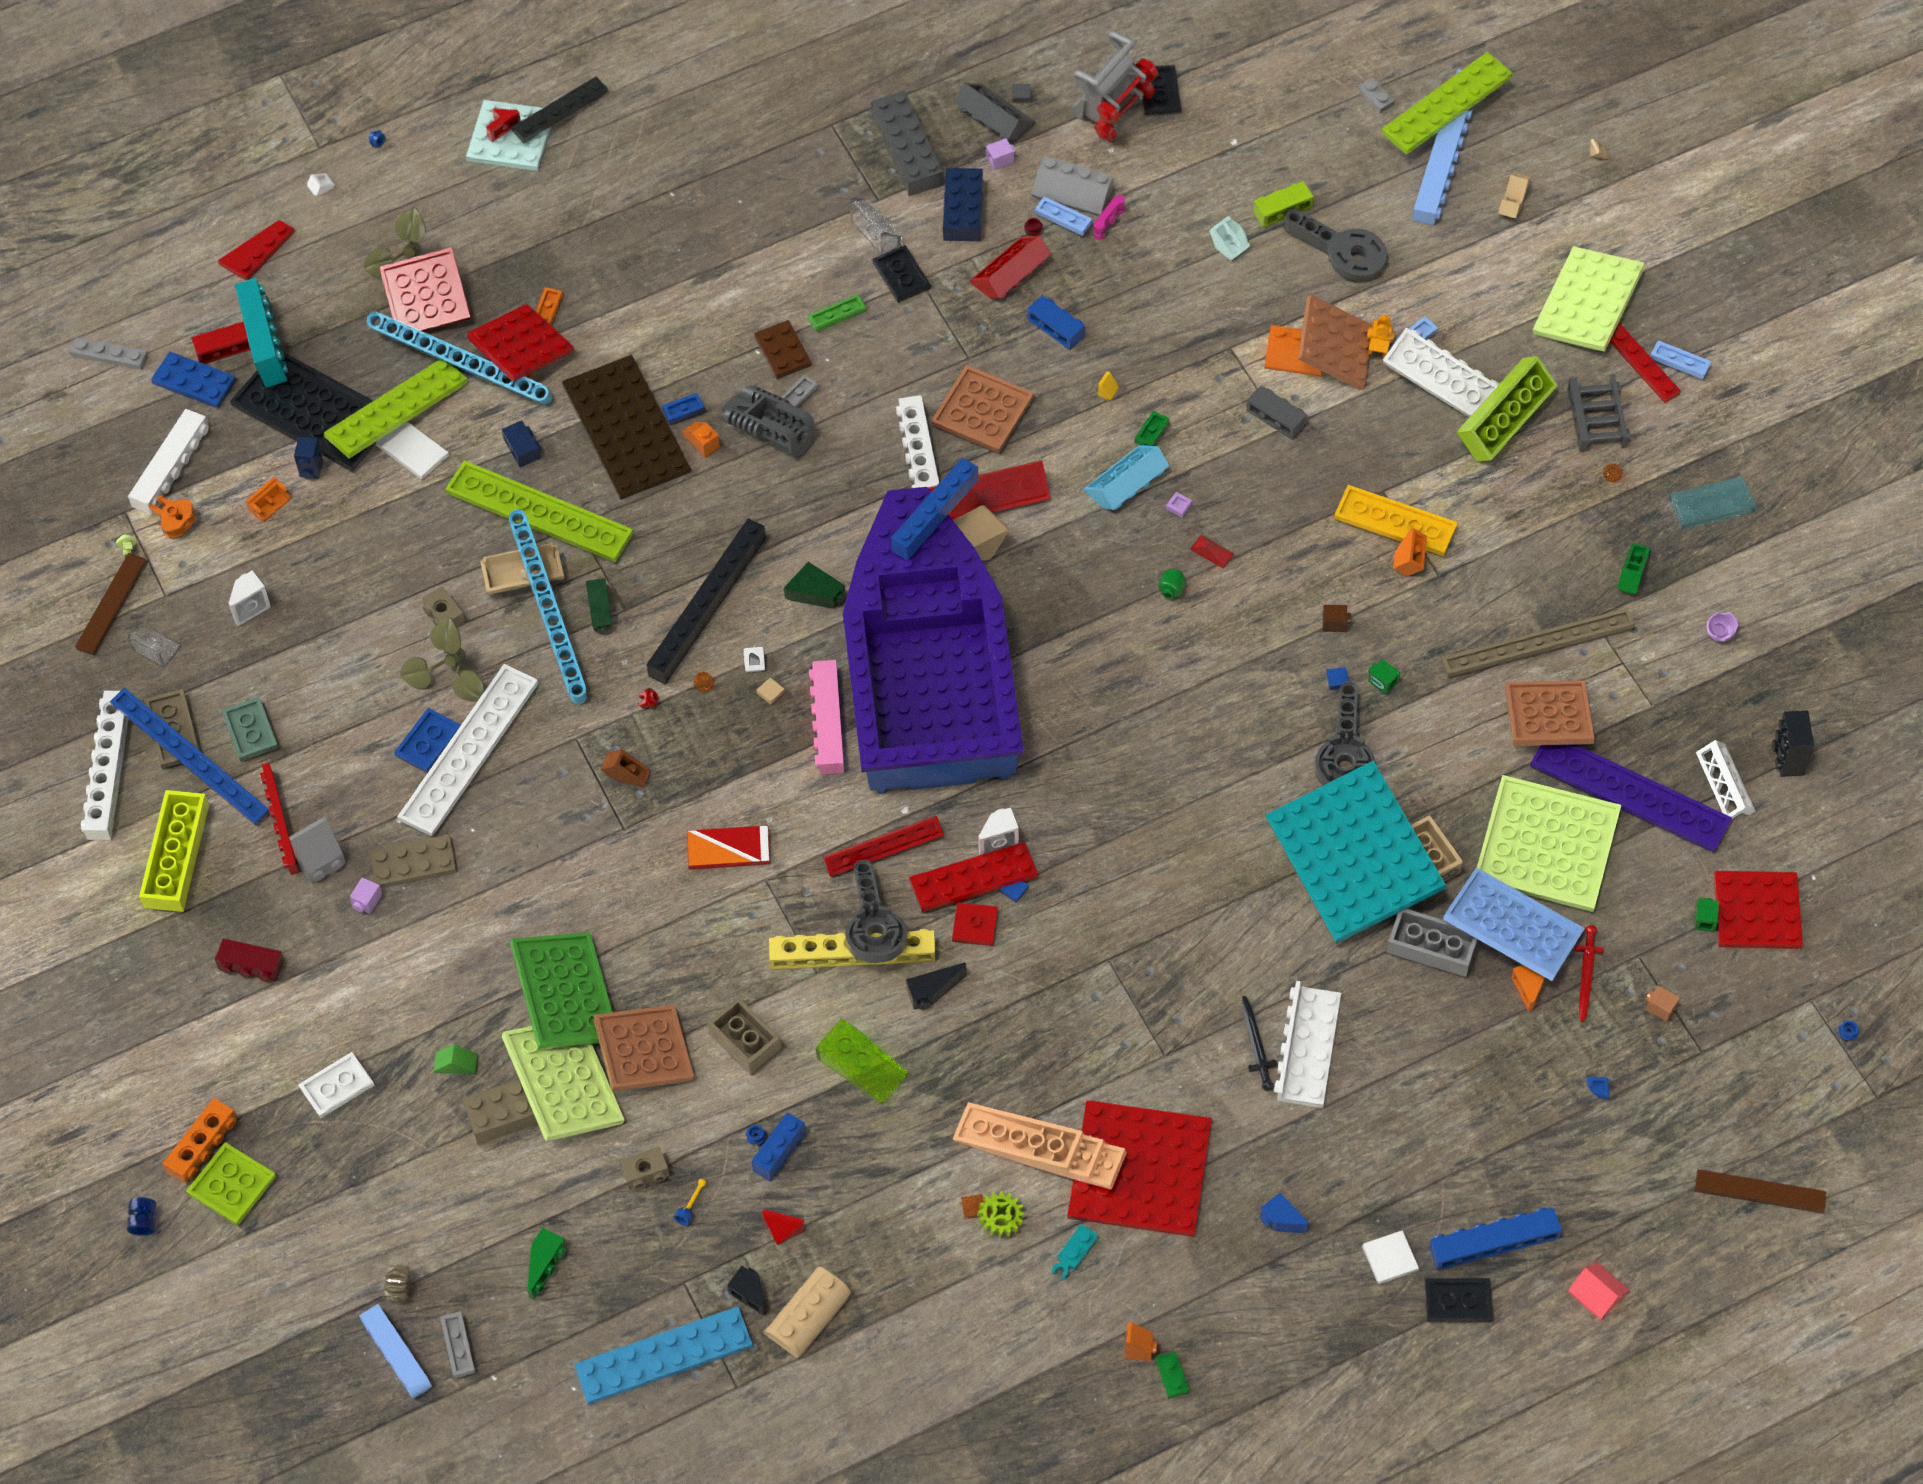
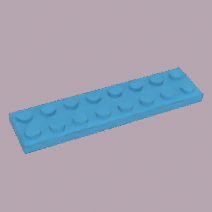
(663, 1355)

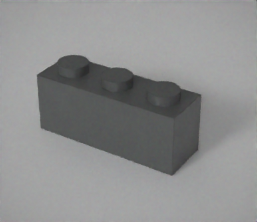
(1276, 412)

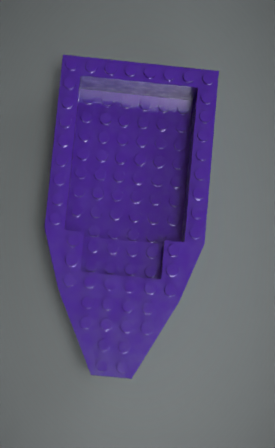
(928, 659)

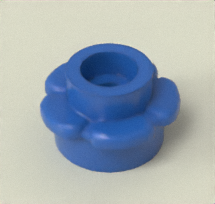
(376, 138)
(1848, 1025)
(755, 1129)

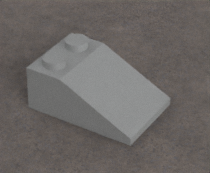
(317, 850)

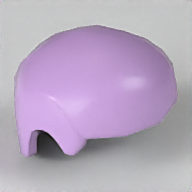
(1722, 626)

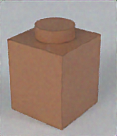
(1661, 1003)

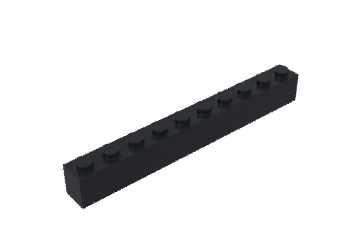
(706, 601)

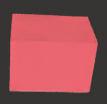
(1598, 1290)

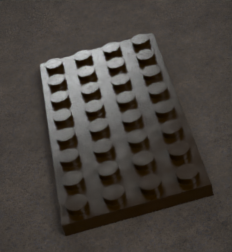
(626, 427)

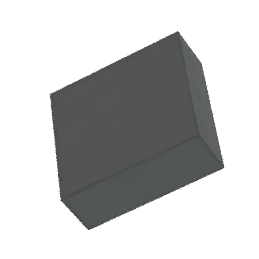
(1021, 93)

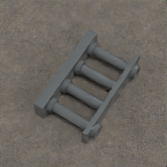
(1582, 422)

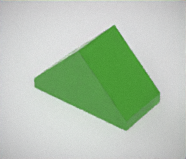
(455, 1061)

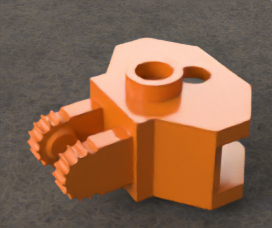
(174, 516)

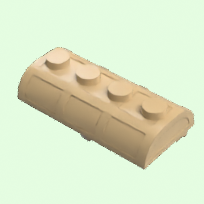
(507, 572)
(808, 1312)

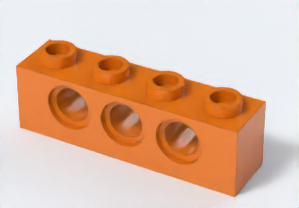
(200, 1130)

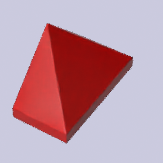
(1212, 551)
(782, 1226)

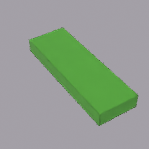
(837, 313)

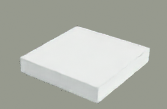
(1390, 1257)

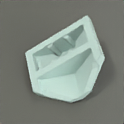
(1229, 238)

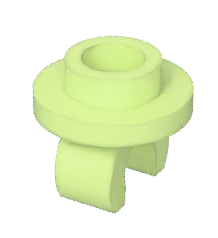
(126, 542)

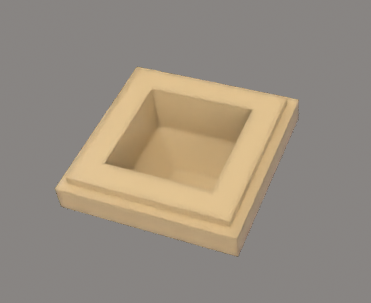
(1597, 150)

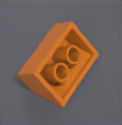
(1284, 351)

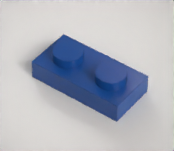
(683, 408)

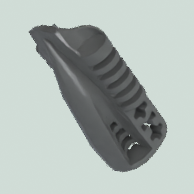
(770, 417)

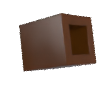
(1335, 618)

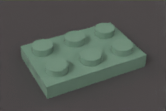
(249, 729)

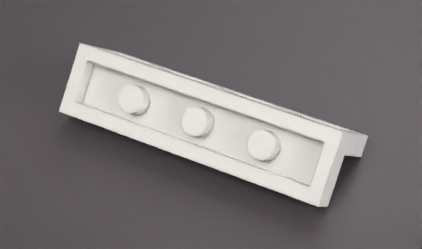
(1732, 779)

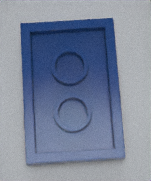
(427, 740)

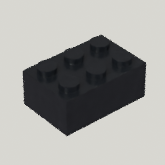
(1793, 743)

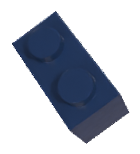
(521, 444)
(308, 458)

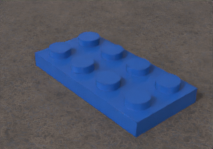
(193, 379)

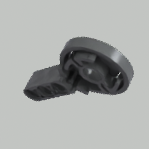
(1340, 243)
(1345, 743)
(873, 919)

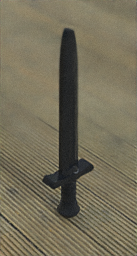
(1259, 1054)

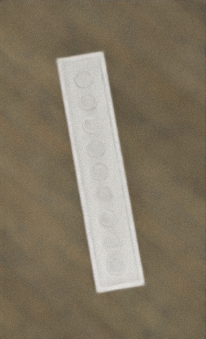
(467, 750)

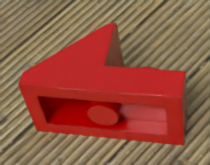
(502, 123)

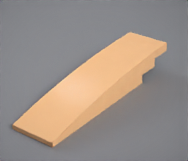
(1040, 1145)

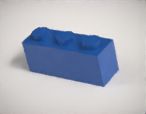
(1056, 322)
(778, 1146)

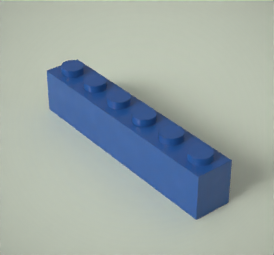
(934, 509)
(1495, 1238)

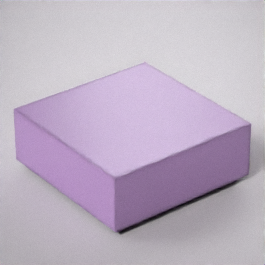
(1179, 504)

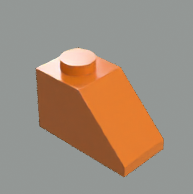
(702, 438)
(1410, 553)
(1528, 985)
(1139, 1343)

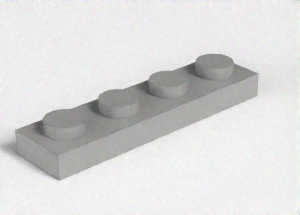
(108, 353)

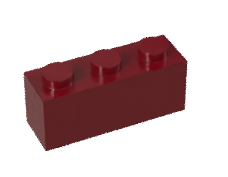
(249, 960)

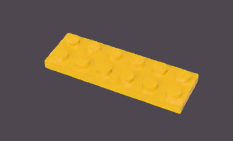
(1394, 518)

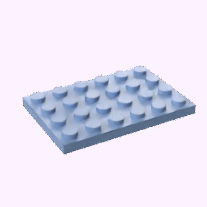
(1513, 924)

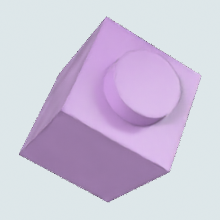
(1000, 154)
(365, 896)

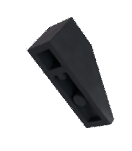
(930, 987)

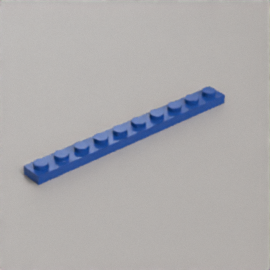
(190, 756)

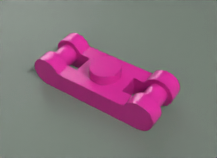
(1109, 216)

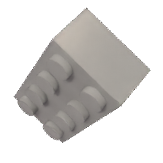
(1431, 942)

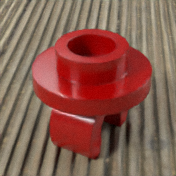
(650, 698)

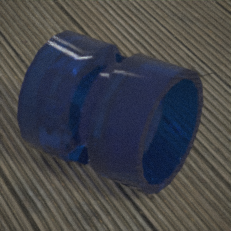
(141, 1216)

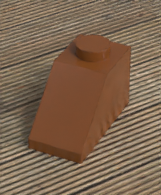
(625, 768)

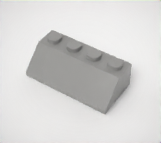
(1073, 185)

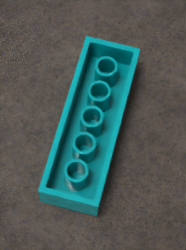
(261, 332)

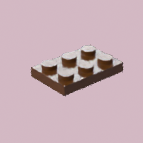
(782, 349)

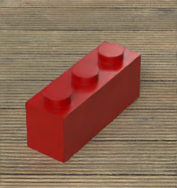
(221, 343)

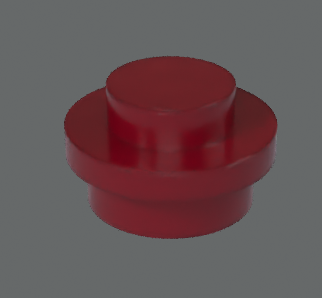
(1033, 226)

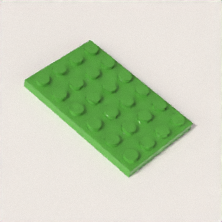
(561, 987)

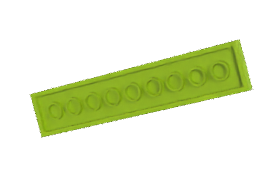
(542, 510)

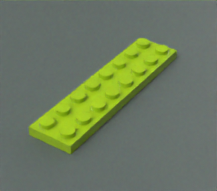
(1446, 103)
(395, 408)

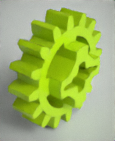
(1000, 1223)

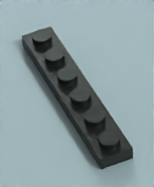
(559, 109)

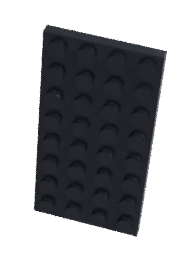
(303, 406)

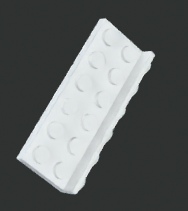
(1439, 372)
(1307, 1046)

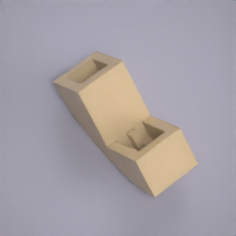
(1514, 195)

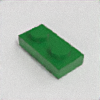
(1152, 429)
(1172, 1375)

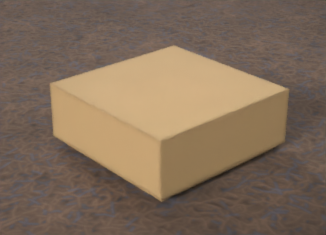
(770, 691)

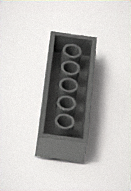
(907, 143)

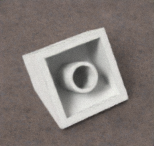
(248, 598)
(999, 831)

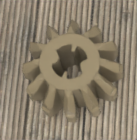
(397, 1283)

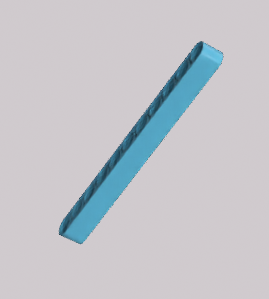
(451, 355)
(549, 614)

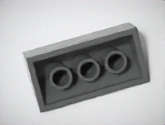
(993, 111)

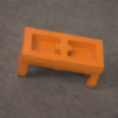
(268, 499)

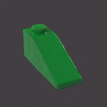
(1633, 568)

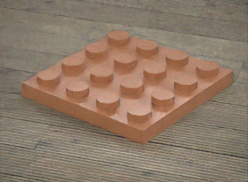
(1334, 342)
(982, 408)
(1549, 713)
(643, 1048)

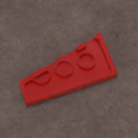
(255, 252)

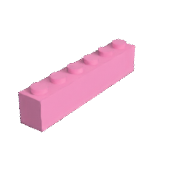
(827, 717)

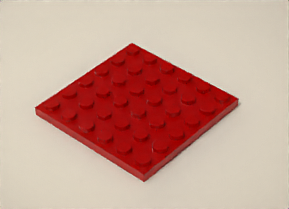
(1159, 1175)

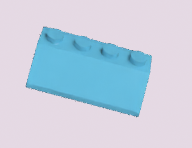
(1127, 476)

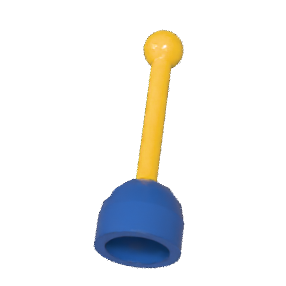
(684, 1214)

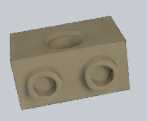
(441, 601)
(649, 1159)

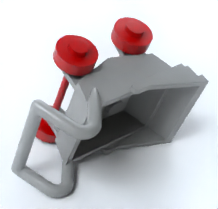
(1112, 85)

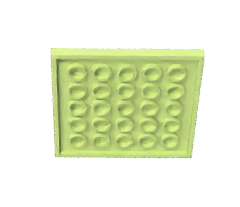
(1549, 842)

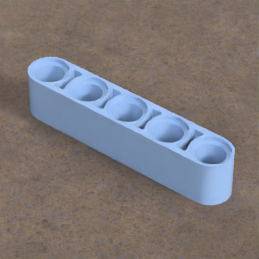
(395, 1351)

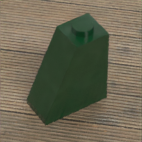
(815, 588)
(599, 604)

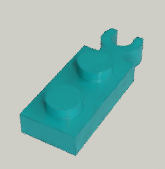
(1075, 1250)

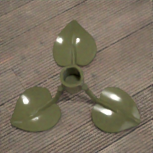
(407, 226)
(446, 638)

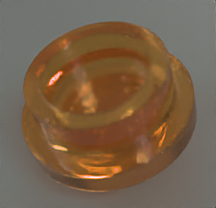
(1612, 472)
(703, 681)

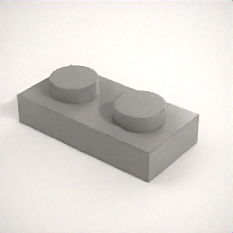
(1375, 95)

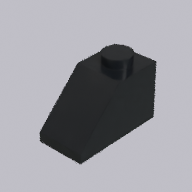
(747, 1288)

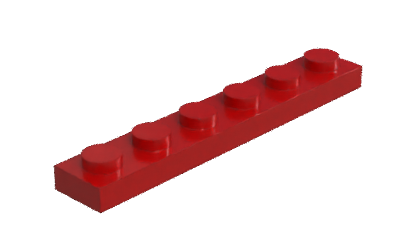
(1644, 364)
(280, 825)
(883, 845)

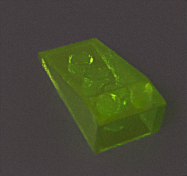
(860, 1061)

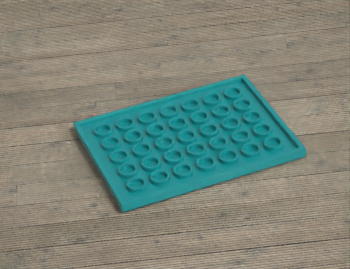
(1355, 852)

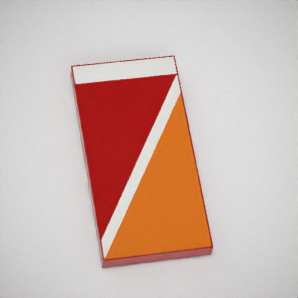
(728, 847)

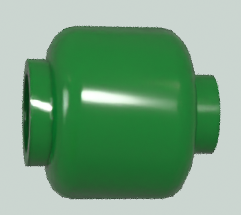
(1172, 583)

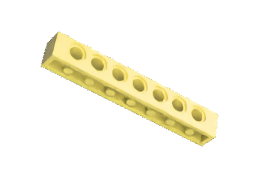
(841, 956)

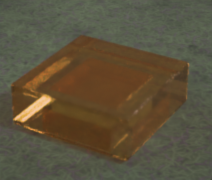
(971, 1206)

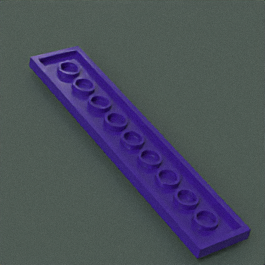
(1634, 793)

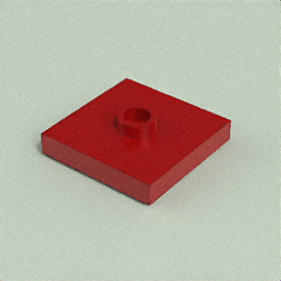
(975, 924)

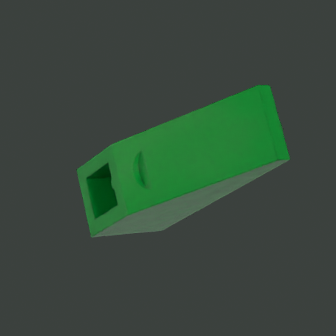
(543, 1256)

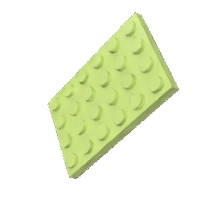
(1588, 298)
(563, 1085)

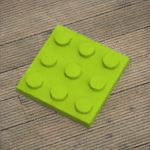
(231, 1184)

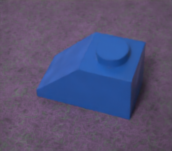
(1283, 1216)

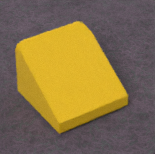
(1107, 386)

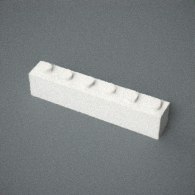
(169, 461)

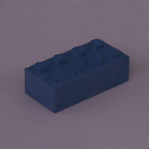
(963, 204)

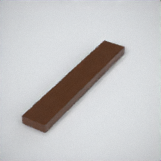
(111, 604)
(1760, 1191)

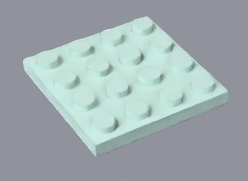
(507, 149)

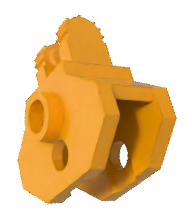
(1380, 335)

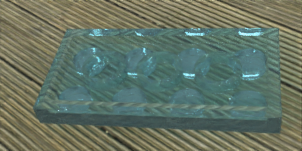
(1712, 502)

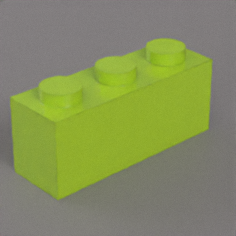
(1275, 206)

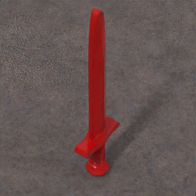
(1587, 968)

